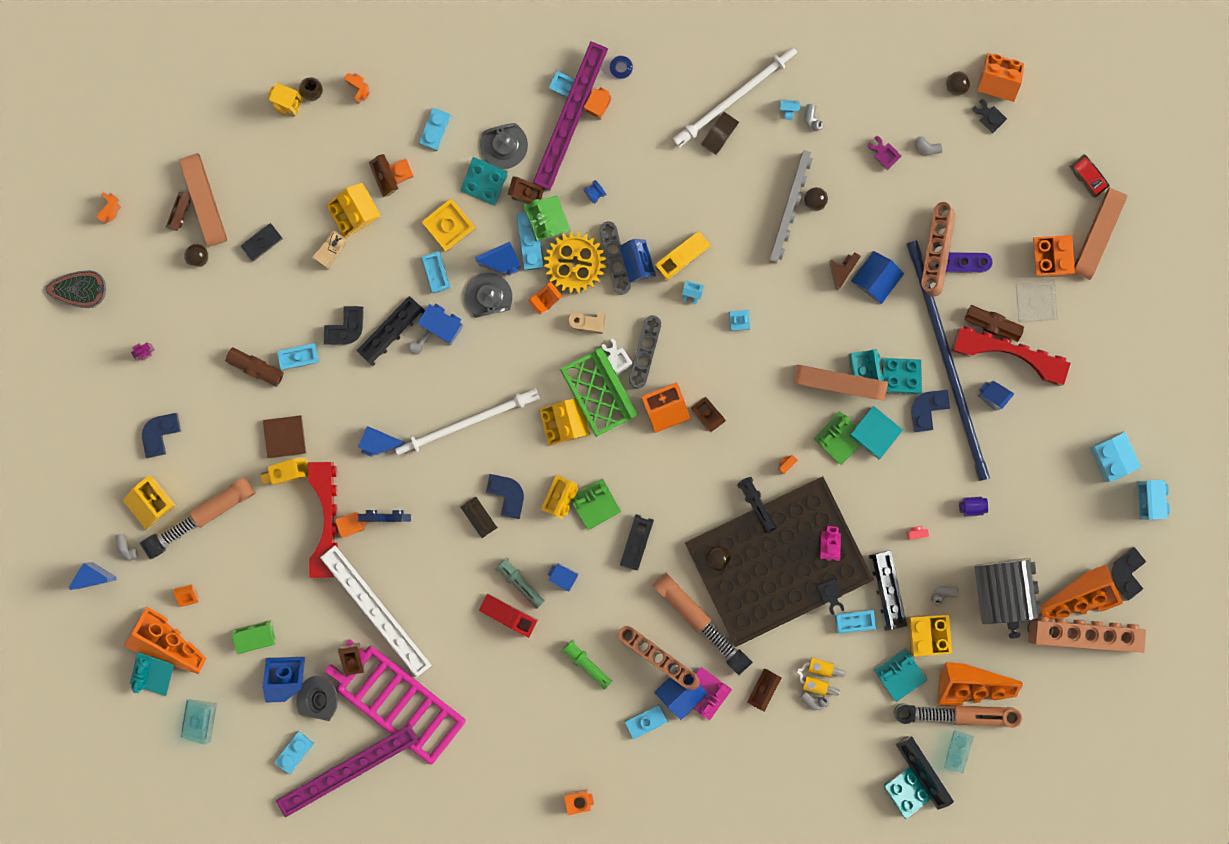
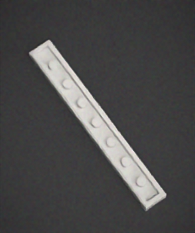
(375, 611)

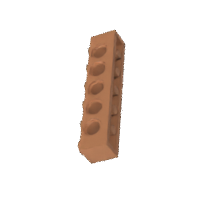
(1133, 641)

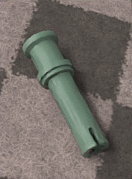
(513, 576)

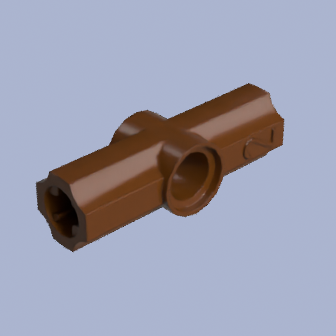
(994, 323)
(254, 366)

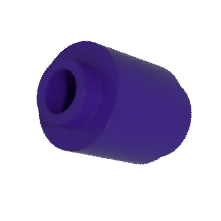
(973, 506)

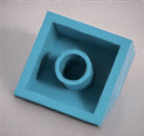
(1115, 457)
(1153, 499)

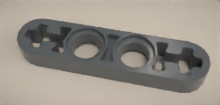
(612, 258)
(642, 351)

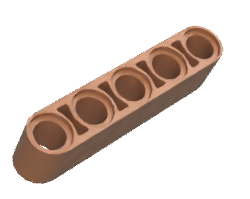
(203, 199)
(1099, 233)
(936, 240)
(840, 382)
(650, 654)

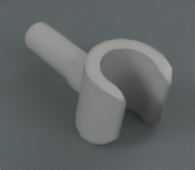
(415, 347)

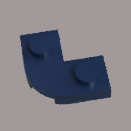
(923, 406)
(155, 430)
(511, 490)
(396, 516)

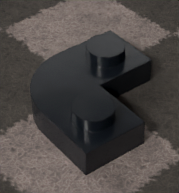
(349, 331)
(1123, 570)

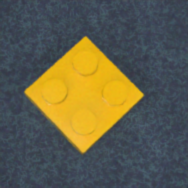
(448, 225)

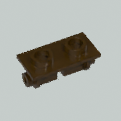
(478, 517)

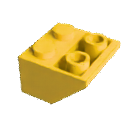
(353, 210)
(564, 422)
(149, 502)
(929, 635)

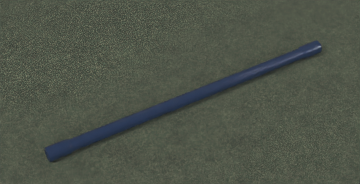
(980, 464)

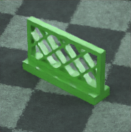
(610, 381)

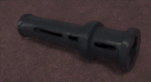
(753, 497)

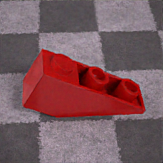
(508, 615)

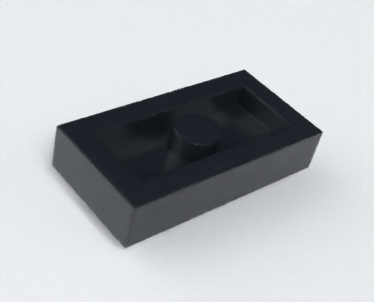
(261, 242)

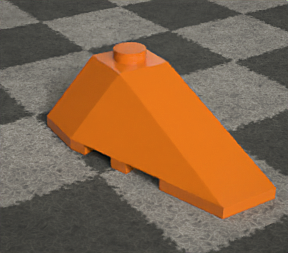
(1088, 592)
(159, 640)

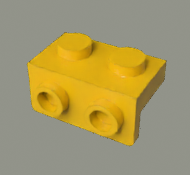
(559, 497)

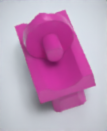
(830, 544)

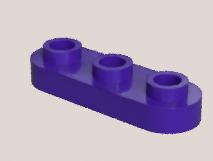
(973, 262)

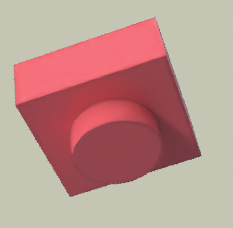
(917, 532)

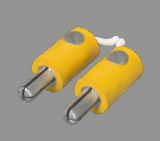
(822, 668)

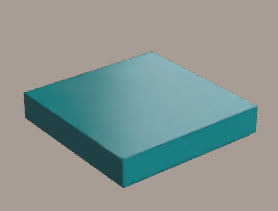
(876, 432)

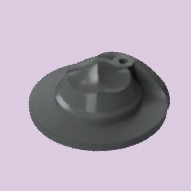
(504, 145)
(488, 295)
(317, 698)

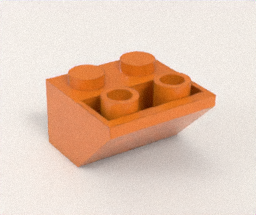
(1001, 77)
(1054, 256)
(665, 407)

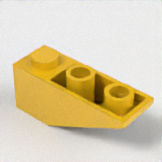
(682, 256)

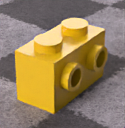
(285, 99)

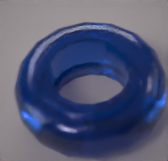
(621, 75)

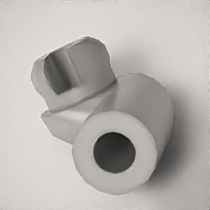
(810, 119)
(925, 148)
(127, 553)
(942, 592)
(815, 703)

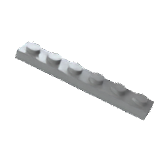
(793, 199)

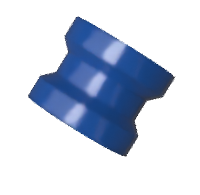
(594, 191)

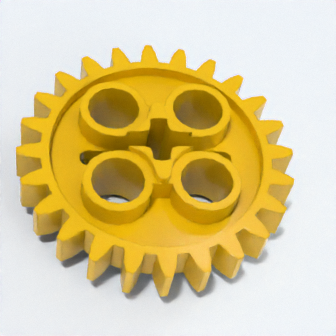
(577, 245)

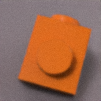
(357, 82)
(108, 213)
(545, 298)

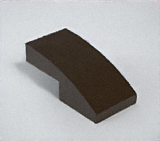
(720, 133)

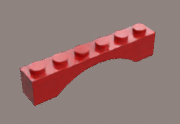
(1047, 367)
(321, 478)

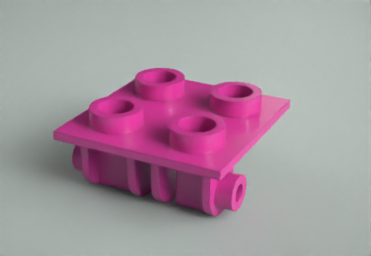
(716, 695)

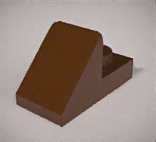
(524, 191)
(841, 273)
(708, 414)
(351, 659)

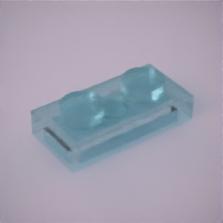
(958, 751)

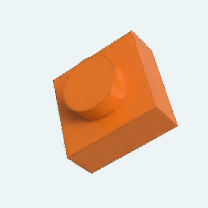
(401, 171)
(786, 463)
(186, 595)

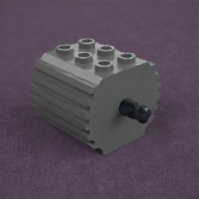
(1007, 592)

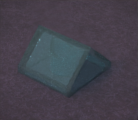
(198, 721)

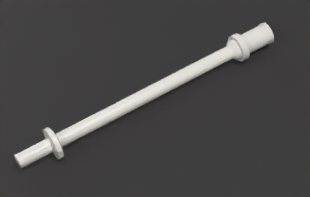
(691, 130)
(519, 401)

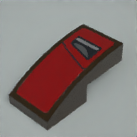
(1089, 175)

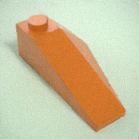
(967, 683)

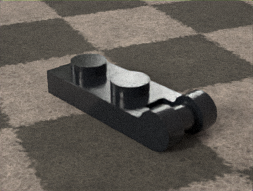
(636, 543)

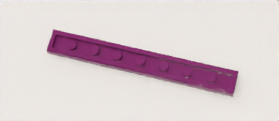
(570, 115)
(347, 770)

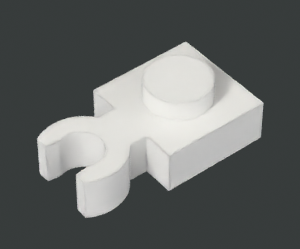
(617, 358)

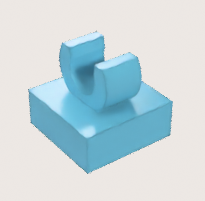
(789, 106)
(693, 290)
(739, 320)

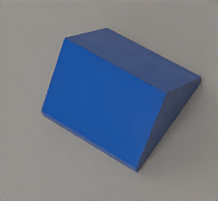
(637, 260)
(877, 276)
(90, 575)
(677, 698)

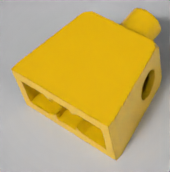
(286, 471)

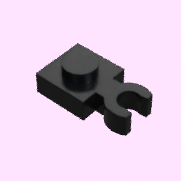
(991, 118)
(830, 593)

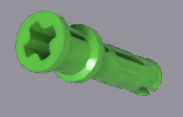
(579, 658)

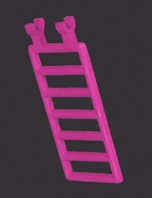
(415, 686)

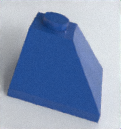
(500, 259)
(282, 678)

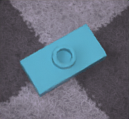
(435, 272)
(855, 621)
(646, 721)

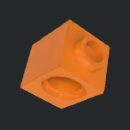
(598, 102)
(349, 525)
(572, 808)

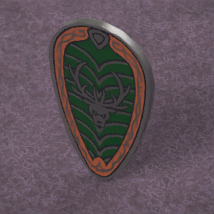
(78, 289)

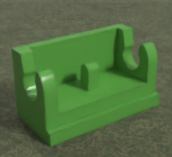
(253, 637)

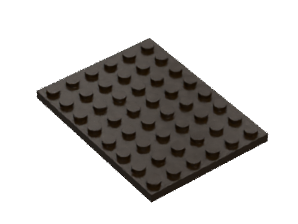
(777, 572)

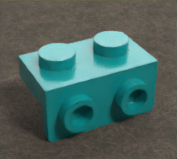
(866, 364)

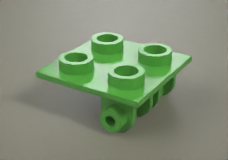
(546, 217)
(836, 438)
(595, 504)

